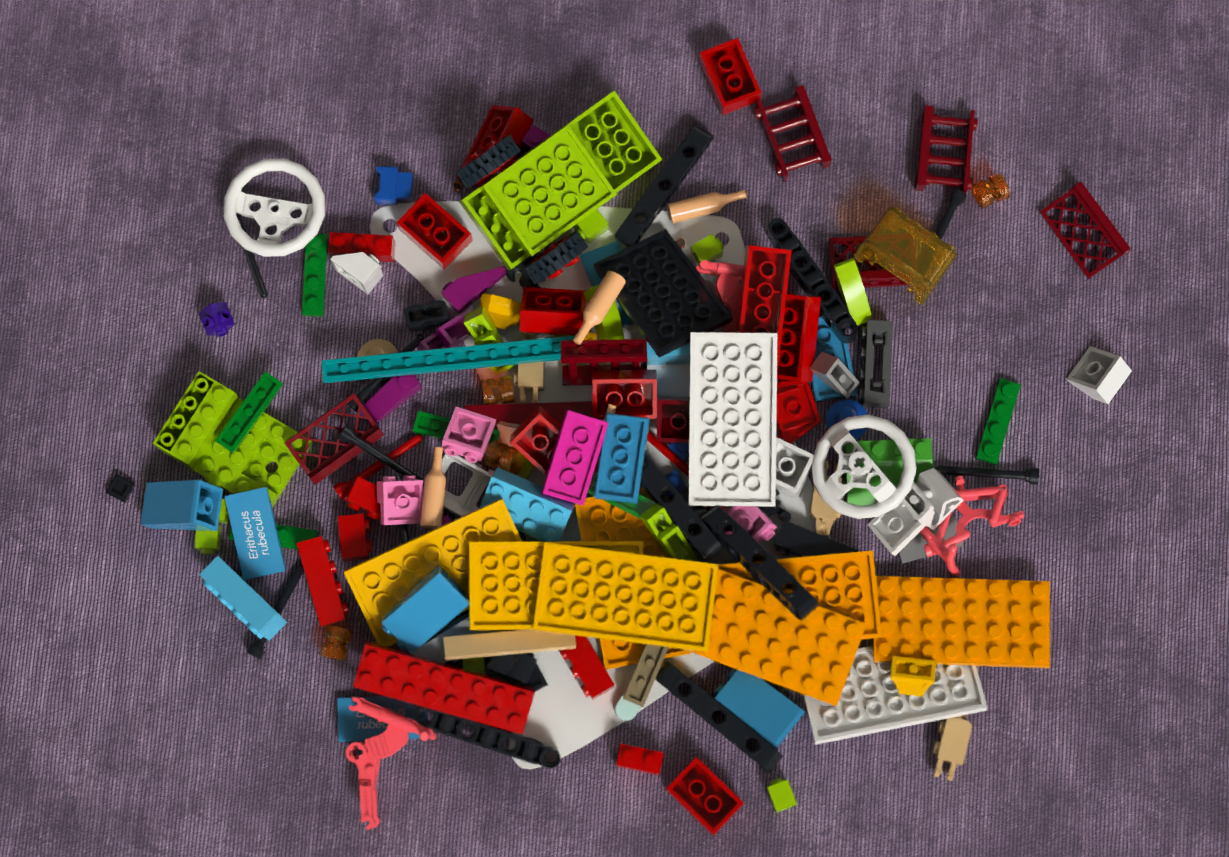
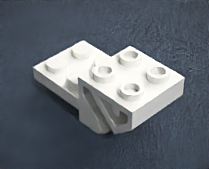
(923, 506)

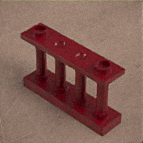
(807, 119)
(927, 138)
(600, 352)

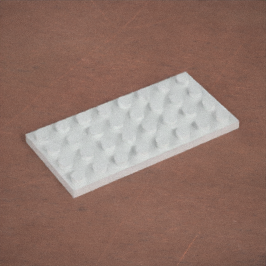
(733, 419)
(874, 705)

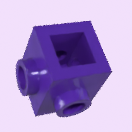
(216, 319)

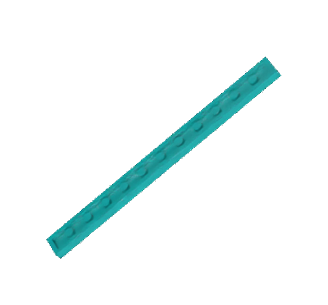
(442, 359)

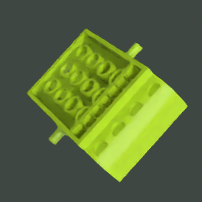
(198, 422)

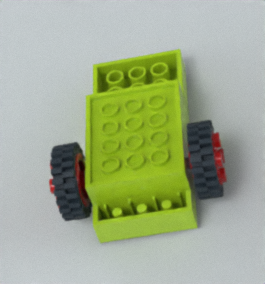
(554, 185)

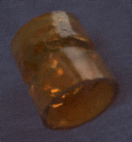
(989, 191)
(505, 389)
(504, 457)
(335, 643)

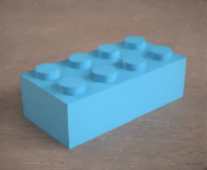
(530, 510)
(241, 599)

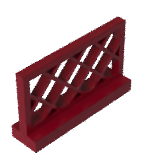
(1102, 224)
(870, 277)
(342, 455)

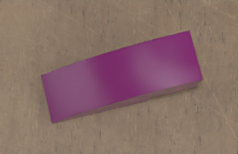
(447, 335)

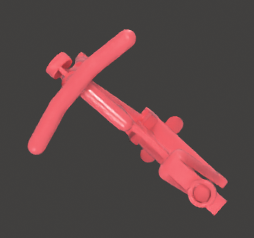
(938, 546)

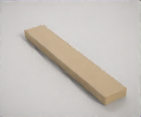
(505, 643)

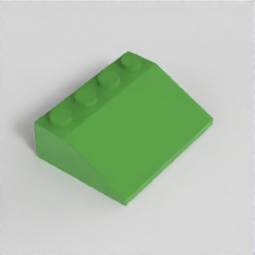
(889, 461)

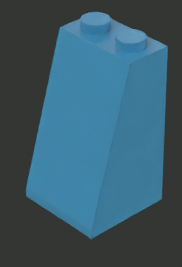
(182, 505)
(425, 610)
(759, 706)

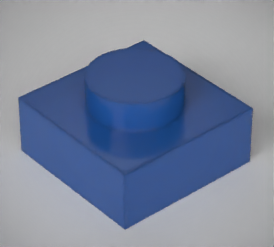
(680, 450)
(676, 480)

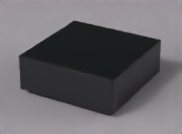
(120, 488)

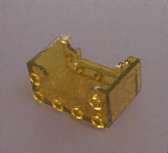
(908, 252)

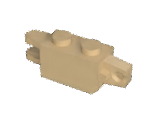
(529, 375)
(820, 511)
(952, 744)

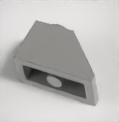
(834, 374)

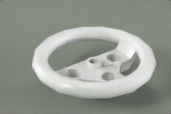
(267, 215)
(886, 493)

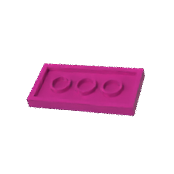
(574, 457)

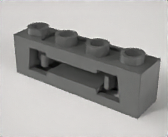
(875, 398)

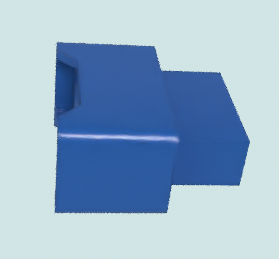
(393, 186)

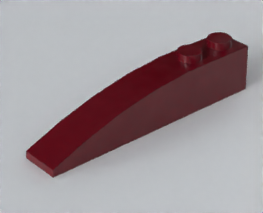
(515, 414)

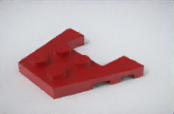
(795, 410)

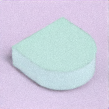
(626, 710)

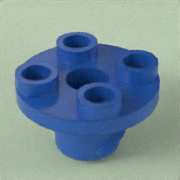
(842, 410)

